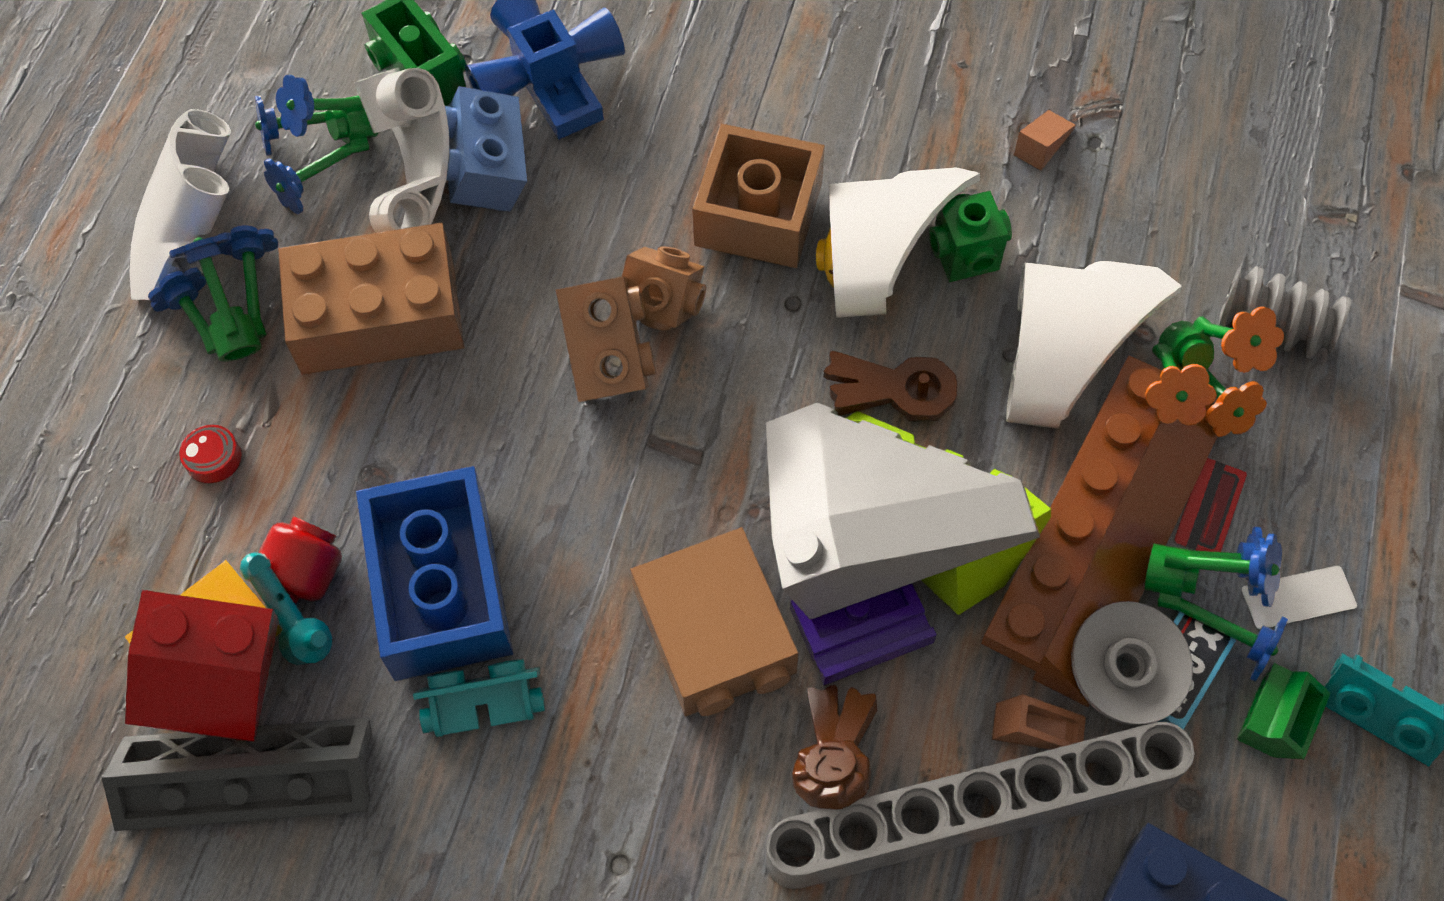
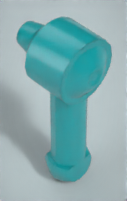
(301, 638)

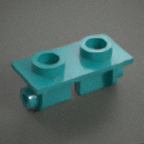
(455, 699)
(1395, 716)

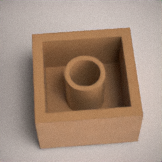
(758, 195)

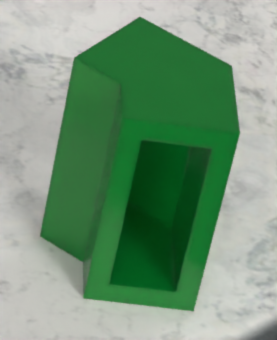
(1284, 713)

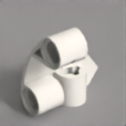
(416, 113)
(179, 199)
(877, 228)
(1072, 328)

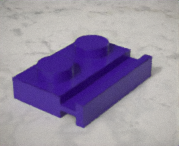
(865, 633)

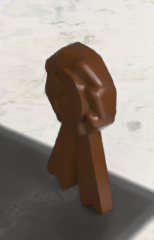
(916, 388)
(835, 769)

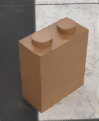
(715, 623)

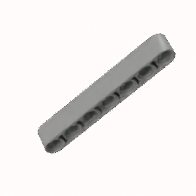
(1001, 783)

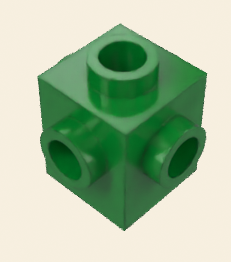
(970, 236)

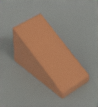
(1042, 139)
(1036, 723)

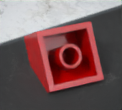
(199, 665)

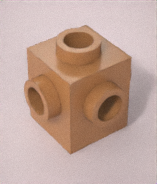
(667, 285)

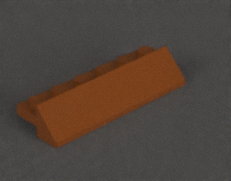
(1101, 529)

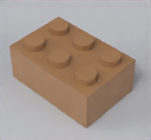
(370, 298)

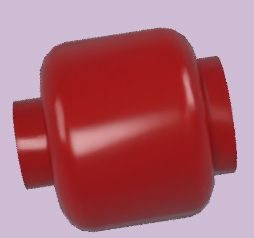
(302, 558)

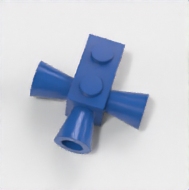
(548, 62)

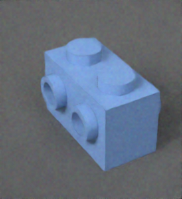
(485, 149)

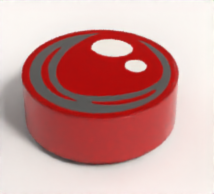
(210, 454)

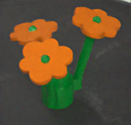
(1190, 386)

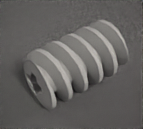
(1294, 314)

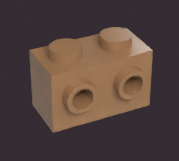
(594, 340)

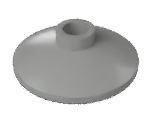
(1157, 658)

